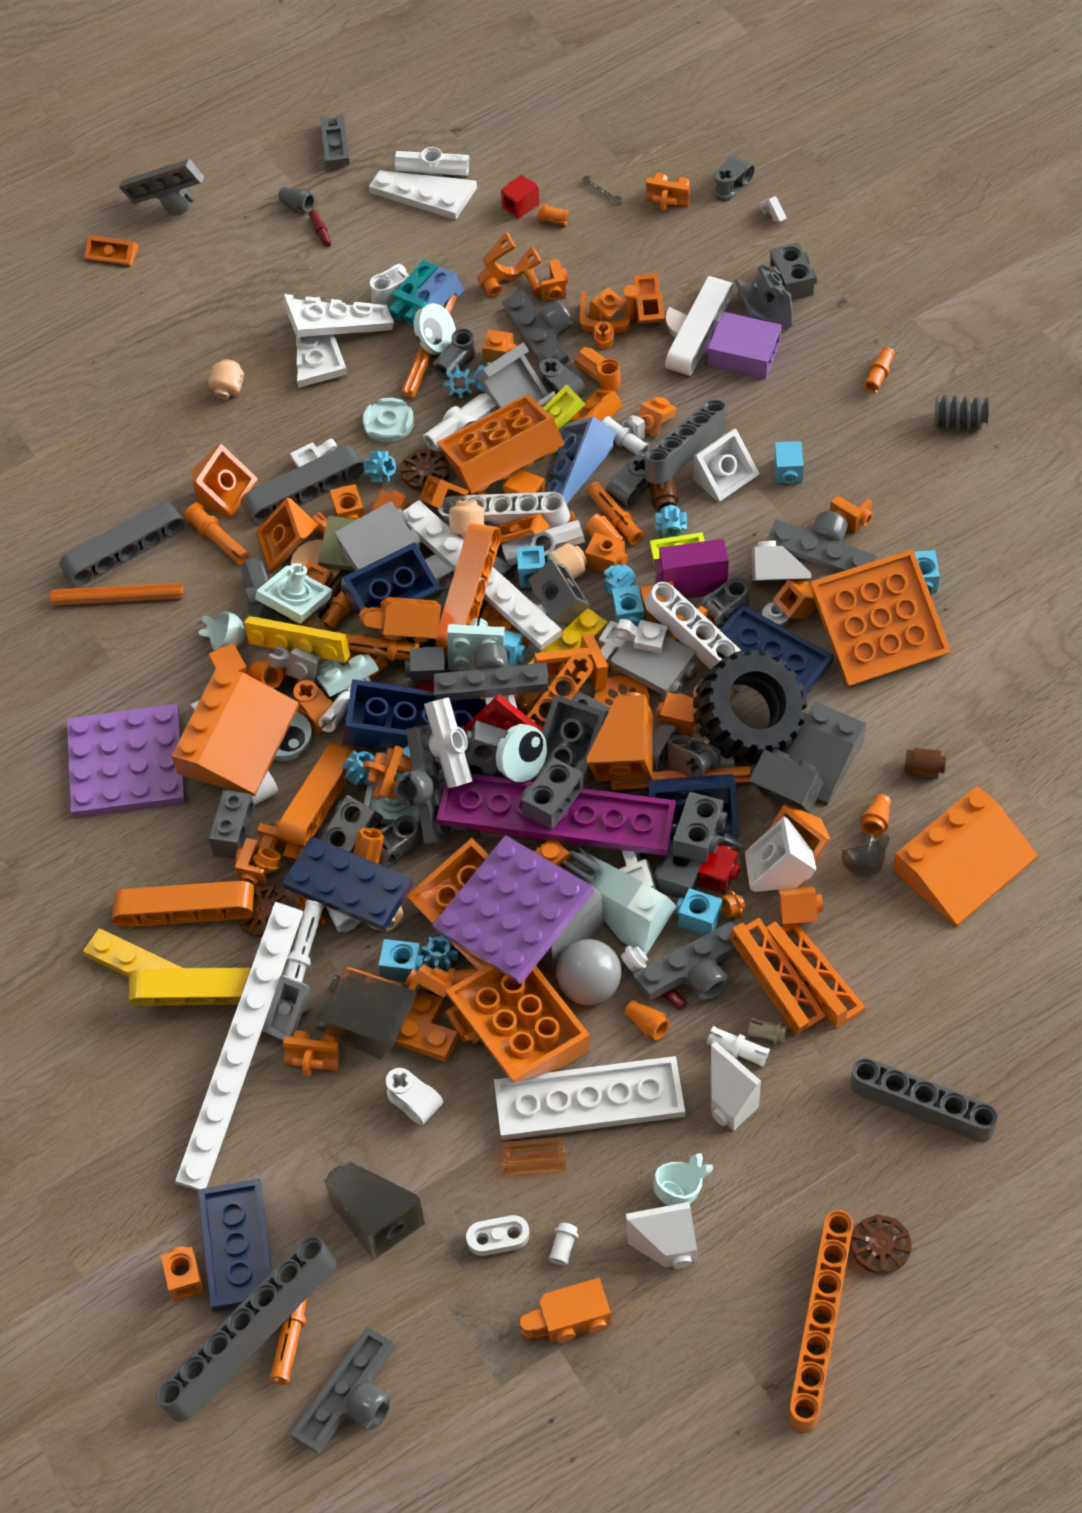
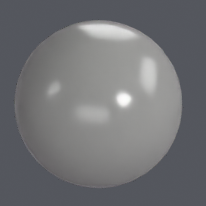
(588, 972)

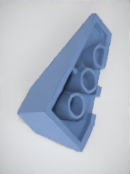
(584, 449)

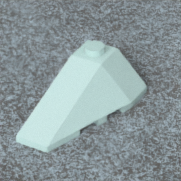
(631, 907)

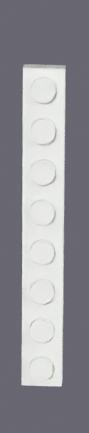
(499, 591)

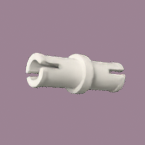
(625, 438)
(739, 1046)

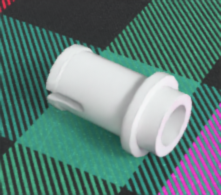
(563, 1243)

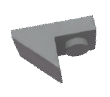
(287, 1007)

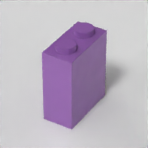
(743, 344)

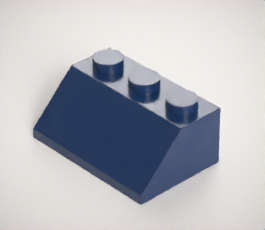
(395, 575)
(714, 786)

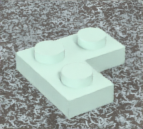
(335, 677)

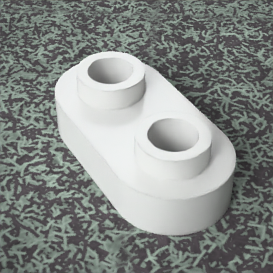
(497, 1233)

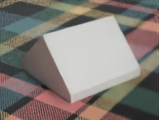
(724, 466)

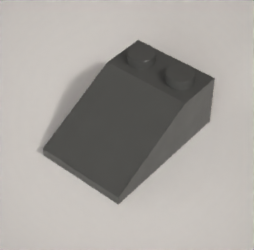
(571, 733)
(828, 743)

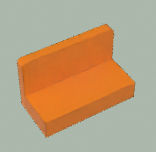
(436, 489)

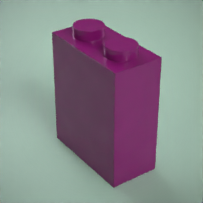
(693, 567)

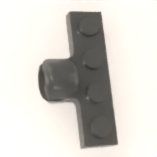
(165, 184)
(540, 326)
(821, 544)
(491, 677)
(421, 784)
(691, 965)
(348, 1394)

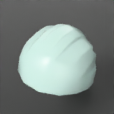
(224, 630)
(680, 1181)

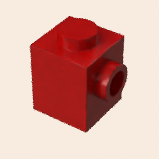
(520, 196)
(719, 870)

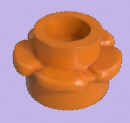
(267, 859)
(732, 905)

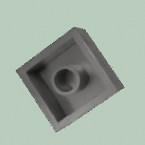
(786, 780)

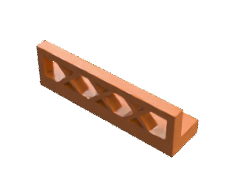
(771, 980)
(824, 996)

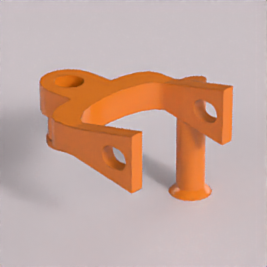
(494, 272)
(605, 330)

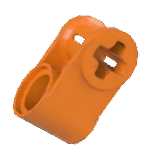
(312, 703)

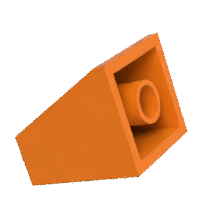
(624, 742)

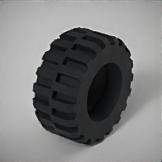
(772, 682)

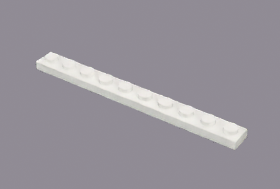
(239, 1048)

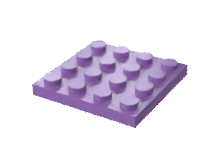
(124, 761)
(513, 909)

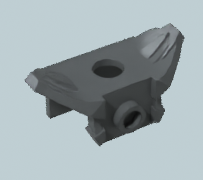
(755, 295)

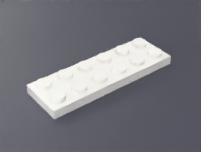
(589, 1098)

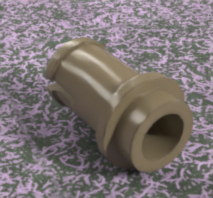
(768, 1031)

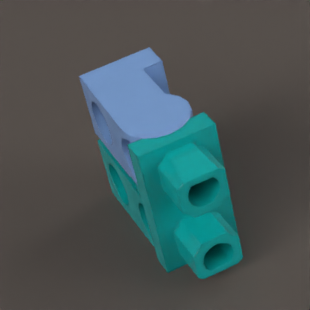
(423, 287)

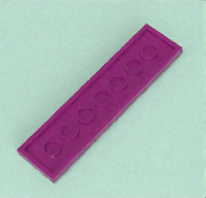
(591, 820)

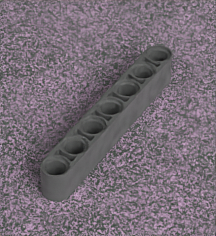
(246, 1329)

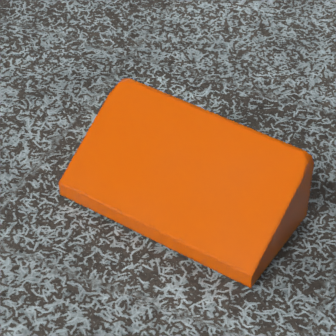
(110, 250)
(599, 405)
(522, 527)

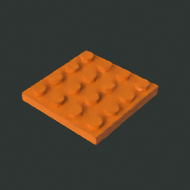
(879, 617)

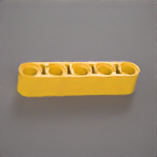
(187, 986)

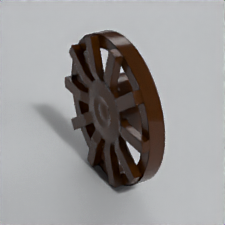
(424, 467)
(262, 909)
(881, 1244)

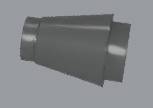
(297, 198)

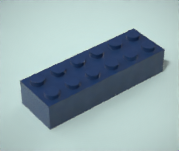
(383, 712)

